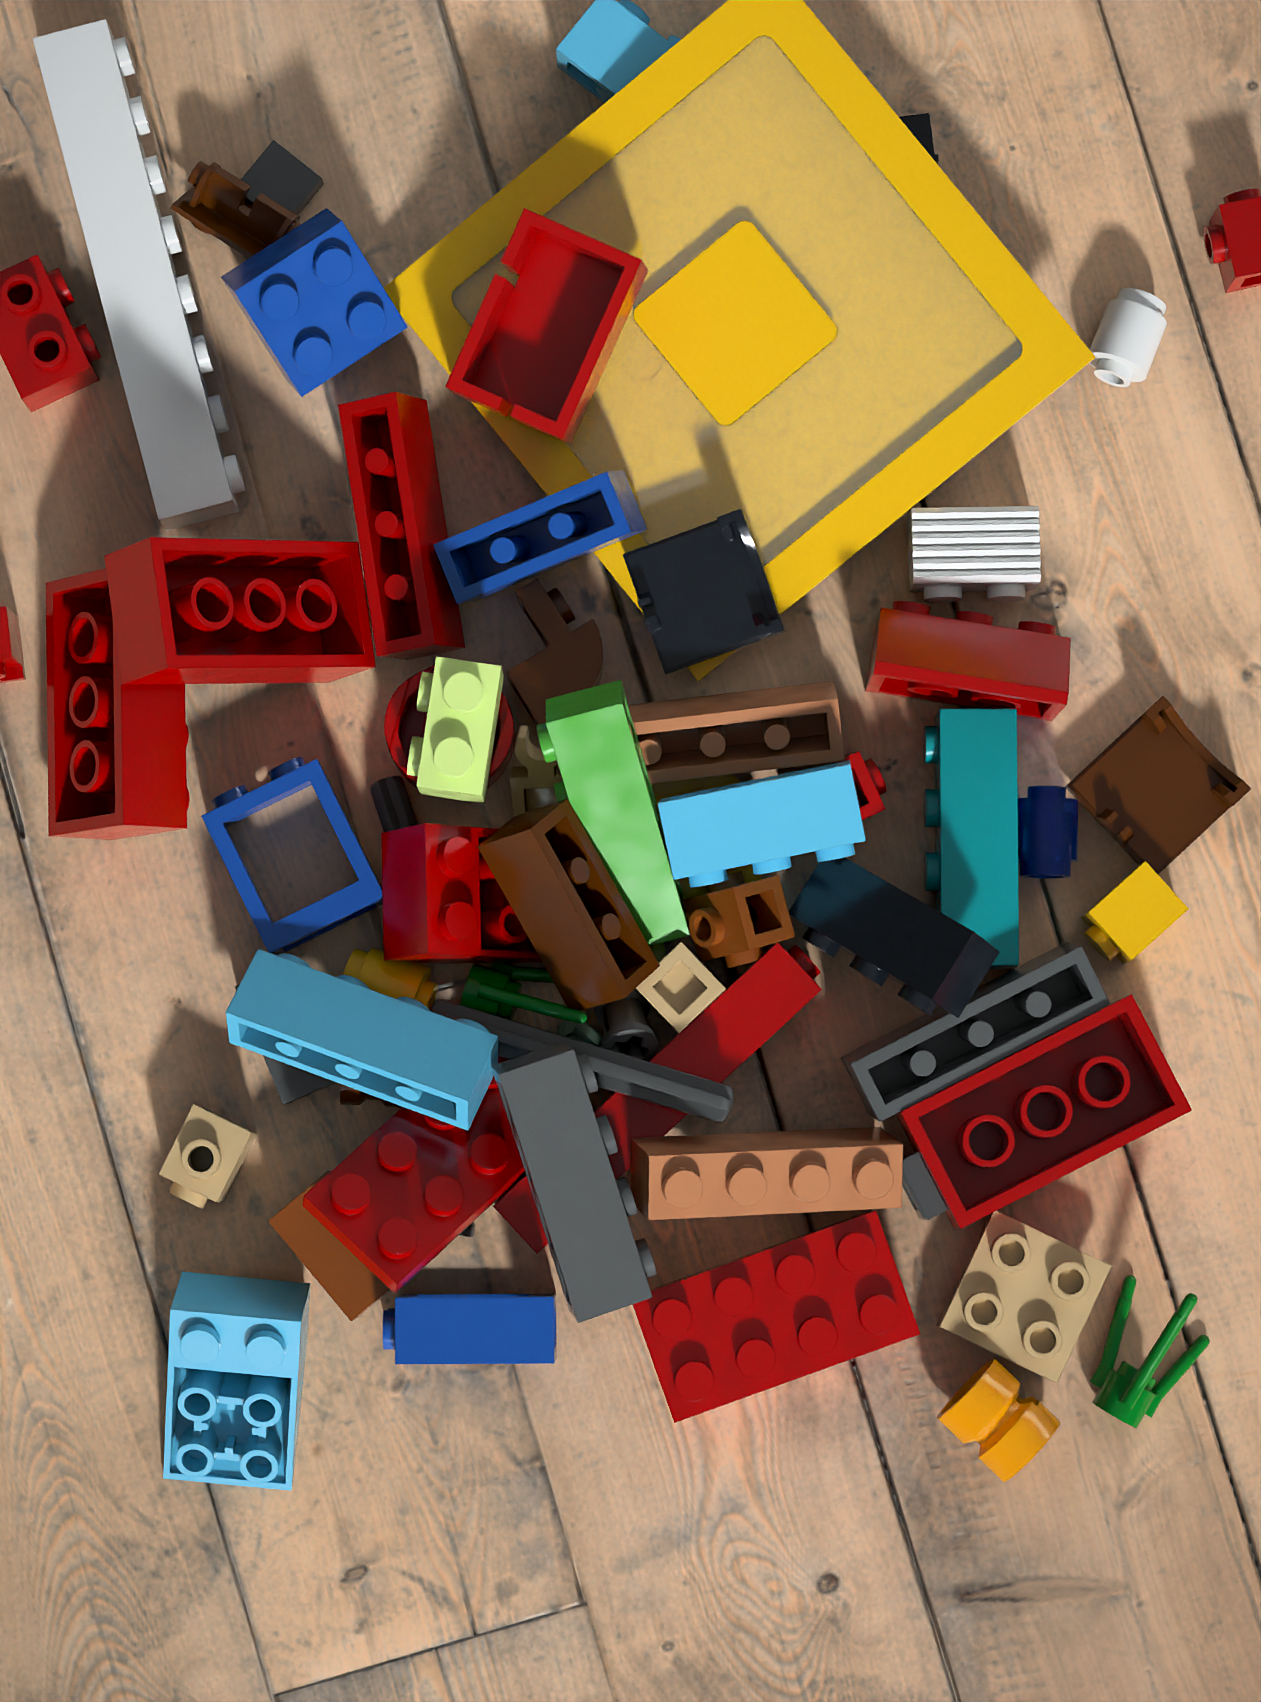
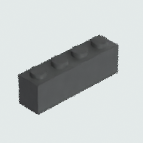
(995, 1024)
(573, 1181)

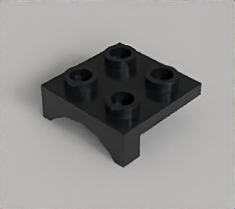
(704, 592)

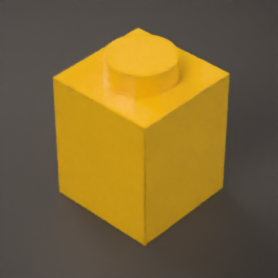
(1132, 915)

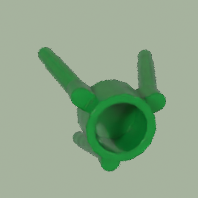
(497, 994)
(1130, 1390)

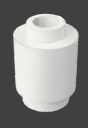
(1128, 337)

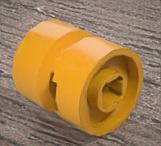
(999, 1420)

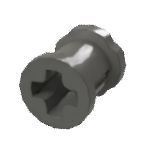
(627, 1026)

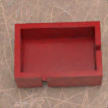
(551, 332)

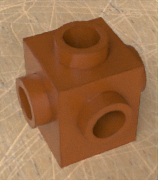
(738, 919)

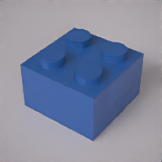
(314, 301)

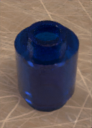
(1047, 833)

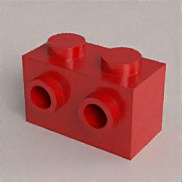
(38, 338)

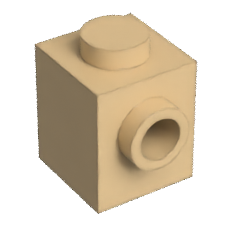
(206, 1157)

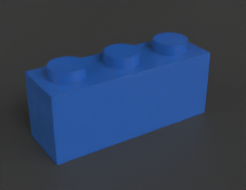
(540, 536)

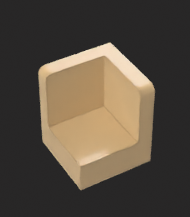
(680, 988)

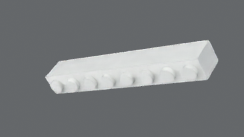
(137, 275)

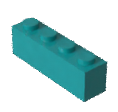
(975, 824)

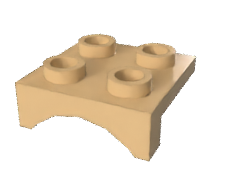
(1024, 1296)

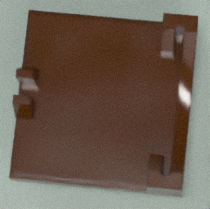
(1157, 787)

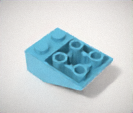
(235, 1380)

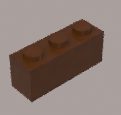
(569, 906)

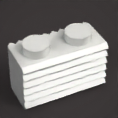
(974, 551)

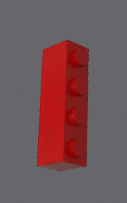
(398, 523)

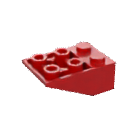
(445, 900)

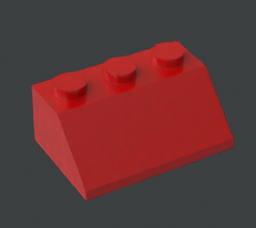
(969, 661)

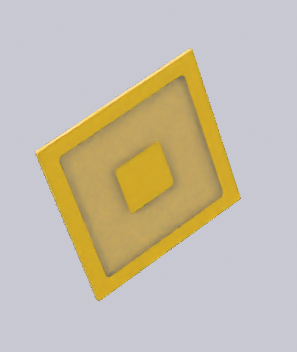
(811, 310)

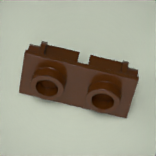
(218, 210)

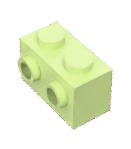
(459, 729)

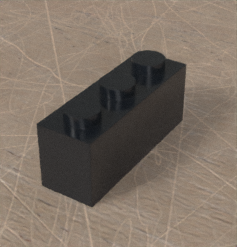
(892, 936)

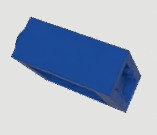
(322, 915)
(472, 1329)

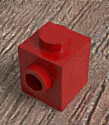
(1236, 239)

